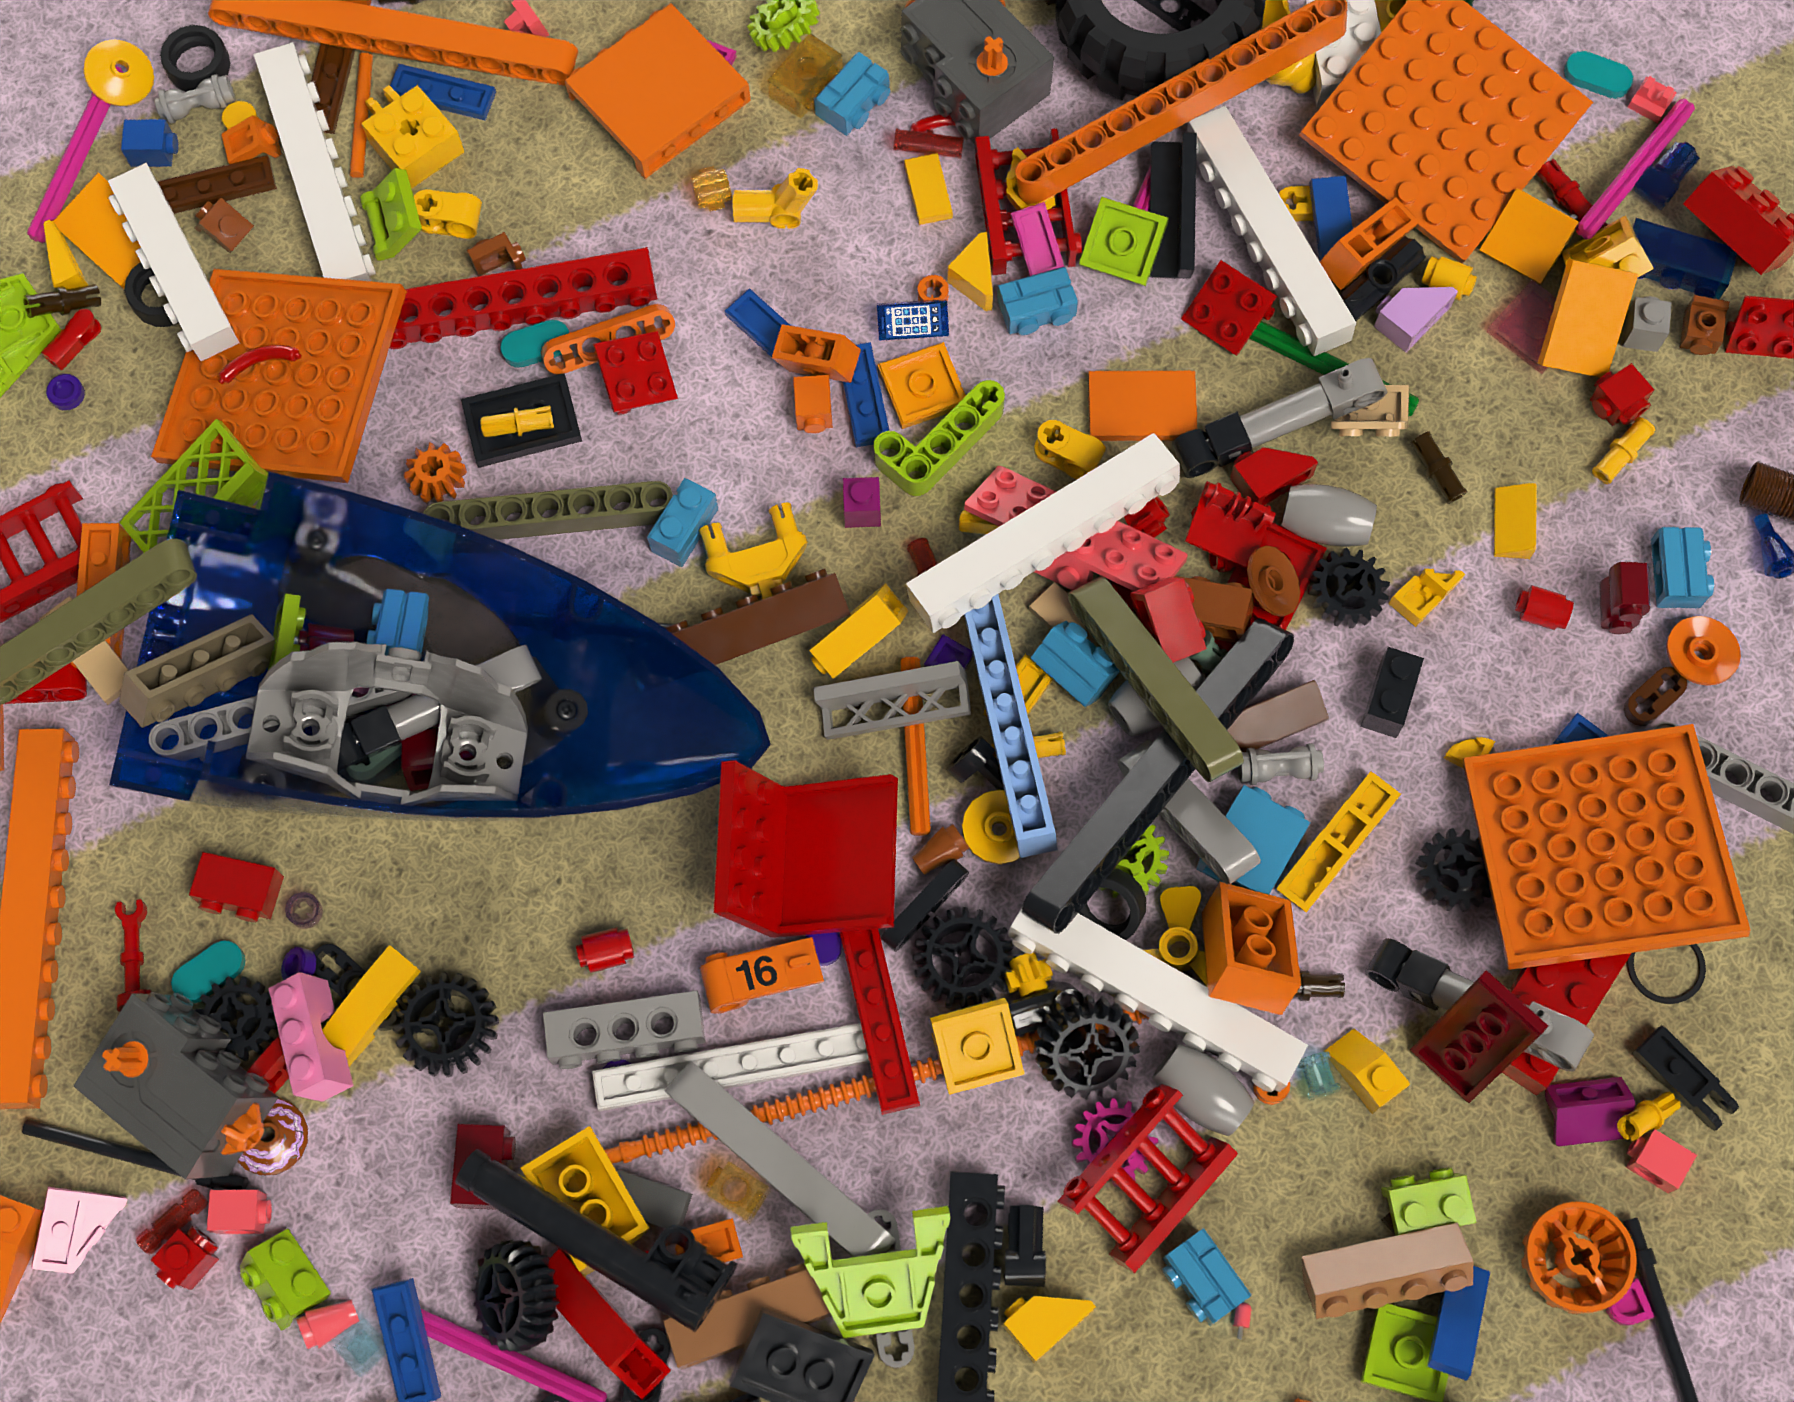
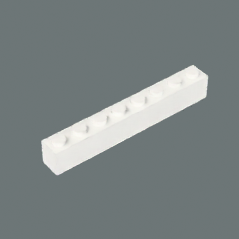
(312, 164)
(1270, 233)
(1043, 533)
(1166, 997)

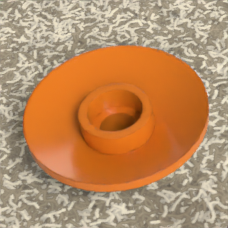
(1711, 639)

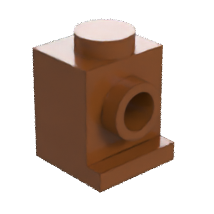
(1704, 325)

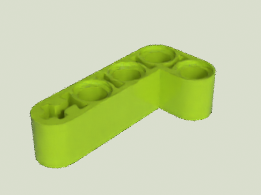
(945, 435)

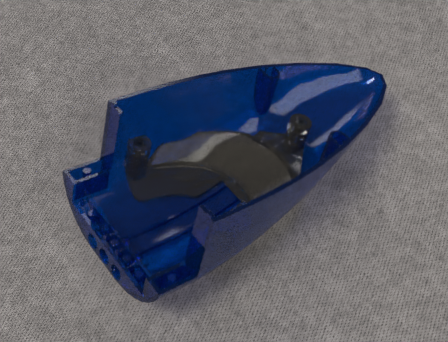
(610, 726)

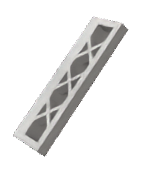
(889, 687)

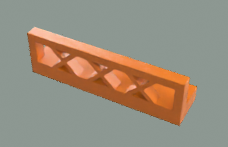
(102, 552)

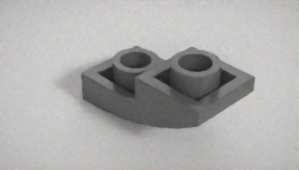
(655, 1200)

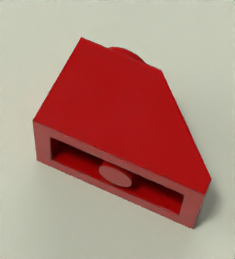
(1270, 473)

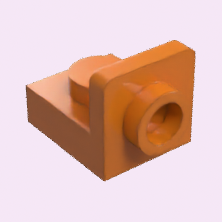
(251, 139)
(719, 1239)

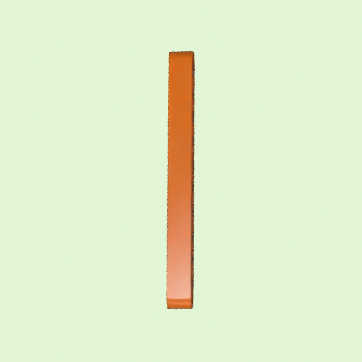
(404, 36)
(1180, 99)

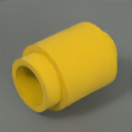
(1449, 273)

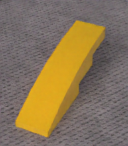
(1338, 841)
(369, 1003)

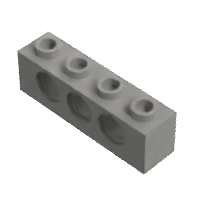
(565, 1025)

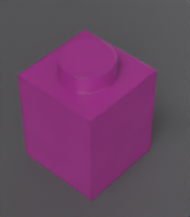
(862, 502)

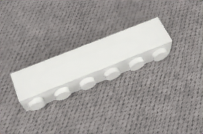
(173, 263)

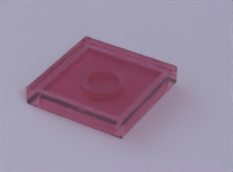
(1525, 324)

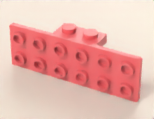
(1117, 554)

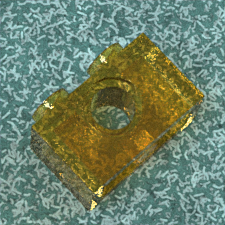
(809, 59)

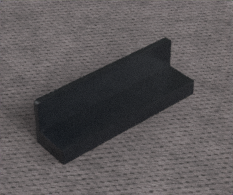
(1175, 198)

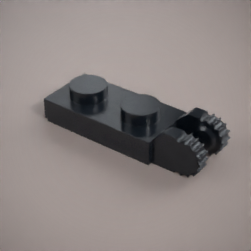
(1684, 1075)

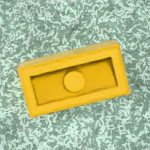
(1515, 521)

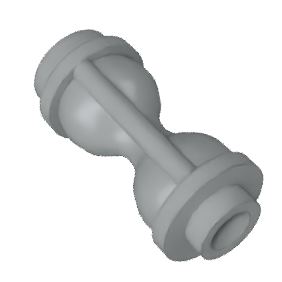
(210, 93)
(1262, 765)

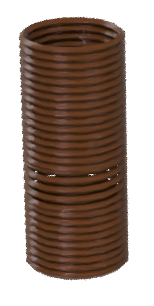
(1766, 491)

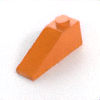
(1367, 243)
(17, 1243)

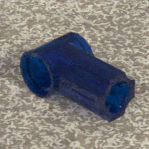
(1663, 180)

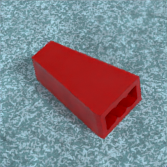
(605, 1328)

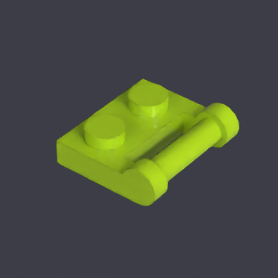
(399, 211)

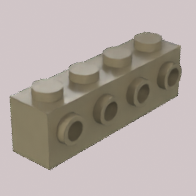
(196, 671)

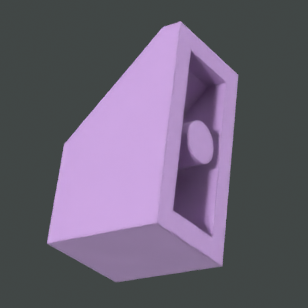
(1412, 313)

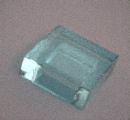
(362, 1347)

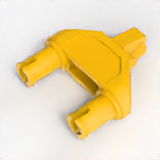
(757, 567)

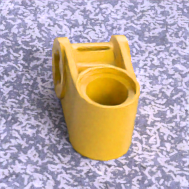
(449, 214)
(1071, 451)

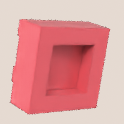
(525, 20)
(1652, 99)

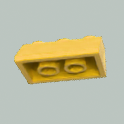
(588, 1182)

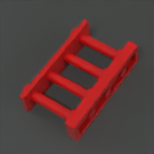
(999, 220)
(57, 572)
(1183, 1186)

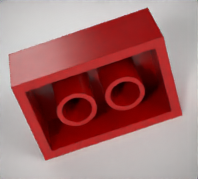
(1744, 217)

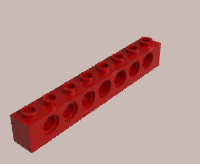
(530, 286)

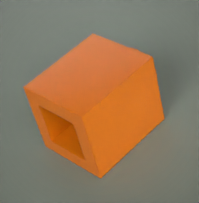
(813, 403)

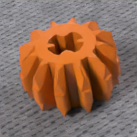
(448, 476)

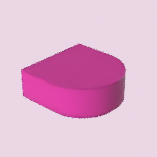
(1632, 1307)

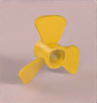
(1180, 909)

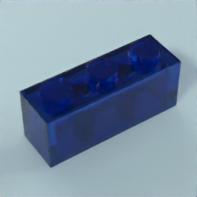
(1685, 259)

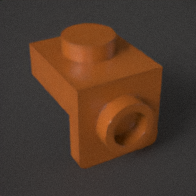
(223, 224)
(495, 252)

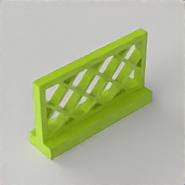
(241, 489)

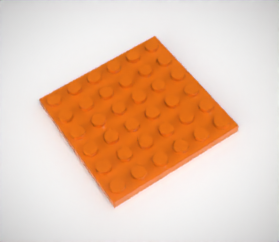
(1446, 120)
(288, 414)
(1604, 847)

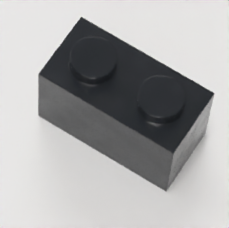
(1392, 692)

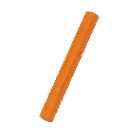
(916, 762)

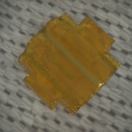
(711, 188)

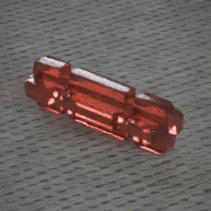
(170, 1221)

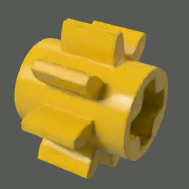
(1028, 975)

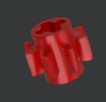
(1150, 518)

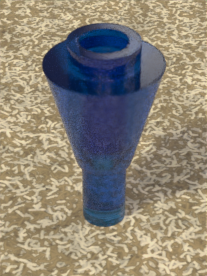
(1776, 553)

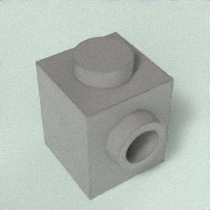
(1647, 324)

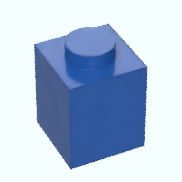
(149, 142)

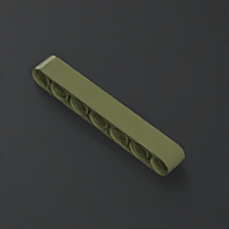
(567, 502)
(94, 616)
(1156, 679)

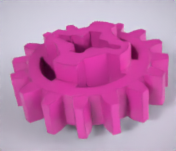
(1100, 1129)

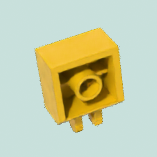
(411, 134)

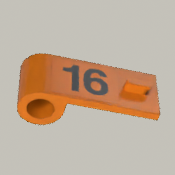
(759, 973)

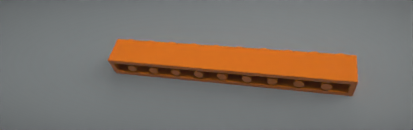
(31, 909)

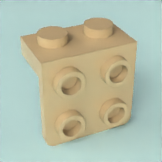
(1385, 416)

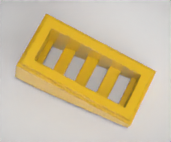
(62, 262)

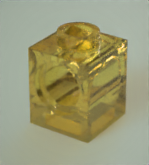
(752, 1201)

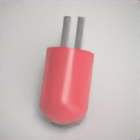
(1242, 1318)

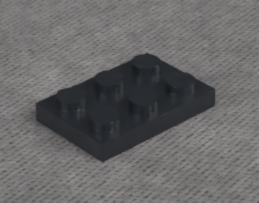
(529, 395)
(799, 1362)

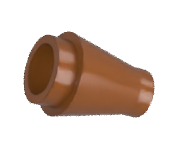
(941, 849)

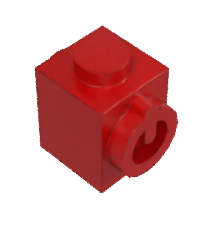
(1621, 396)
(185, 1258)

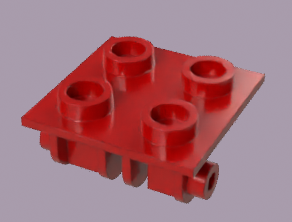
(1229, 307)
(1763, 328)
(635, 372)
(1228, 524)

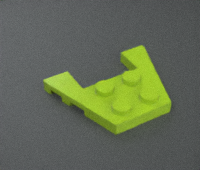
(20, 336)
(879, 1289)

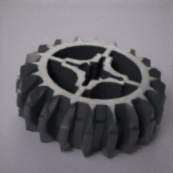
(948, 951)
(462, 1023)
(1101, 1060)
(515, 1295)

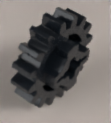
(1335, 577)
(1460, 886)
(232, 1002)

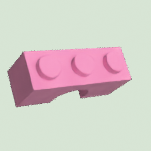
(312, 1063)

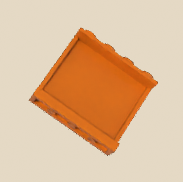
(659, 89)

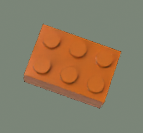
(1250, 948)

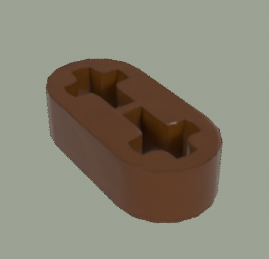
(1649, 690)

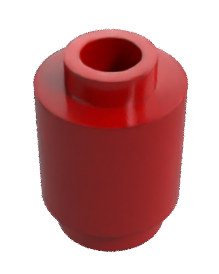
(1544, 608)
(605, 949)

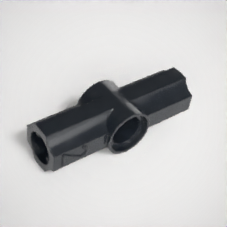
(1390, 269)

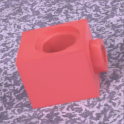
(1660, 1160)
(238, 1212)

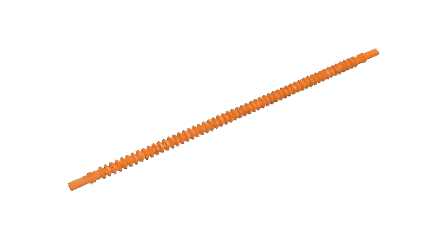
(631, 1150)

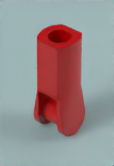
(72, 339)

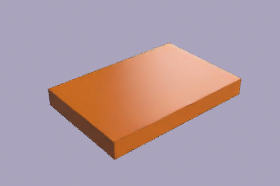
(1140, 404)

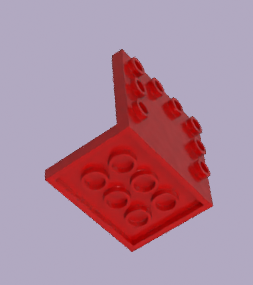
(805, 853)

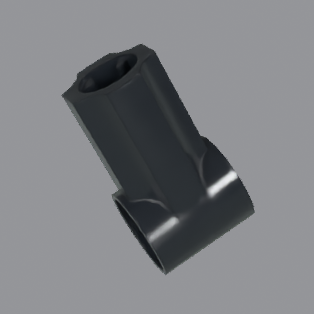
(1030, 1011)
(1025, 1254)

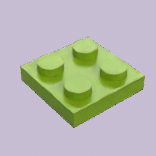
(1123, 241)
(287, 626)
(1400, 1354)

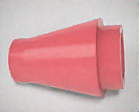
(325, 1323)

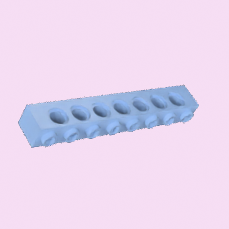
(1010, 730)

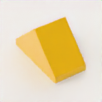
(972, 273)

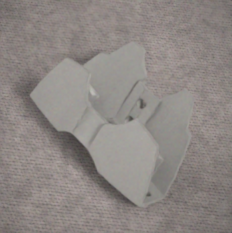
(316, 691)

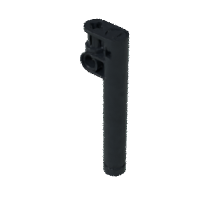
(676, 1285)

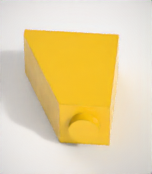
(858, 632)

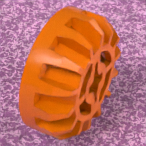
(1609, 1246)

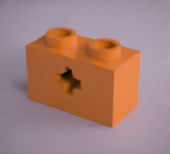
(816, 353)

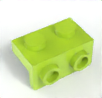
(1429, 1201)
(283, 1279)

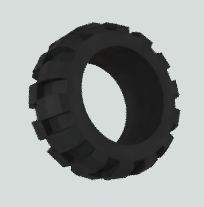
(1138, 60)

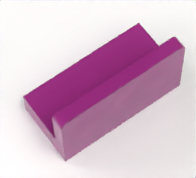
(1588, 1110)

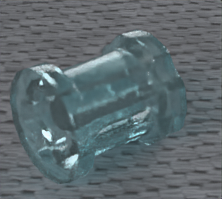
(1318, 1075)

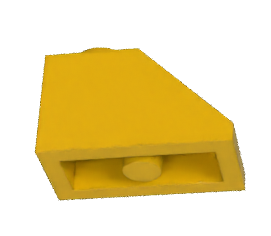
(1367, 1070)
(1044, 1322)

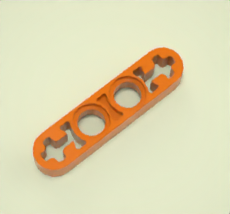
(604, 331)

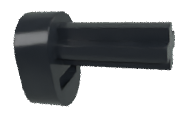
(974, 758)

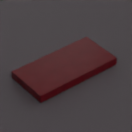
(1478, 1037)

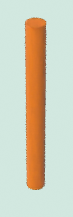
(361, 114)

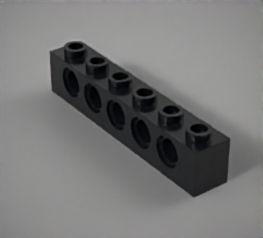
(967, 1191)

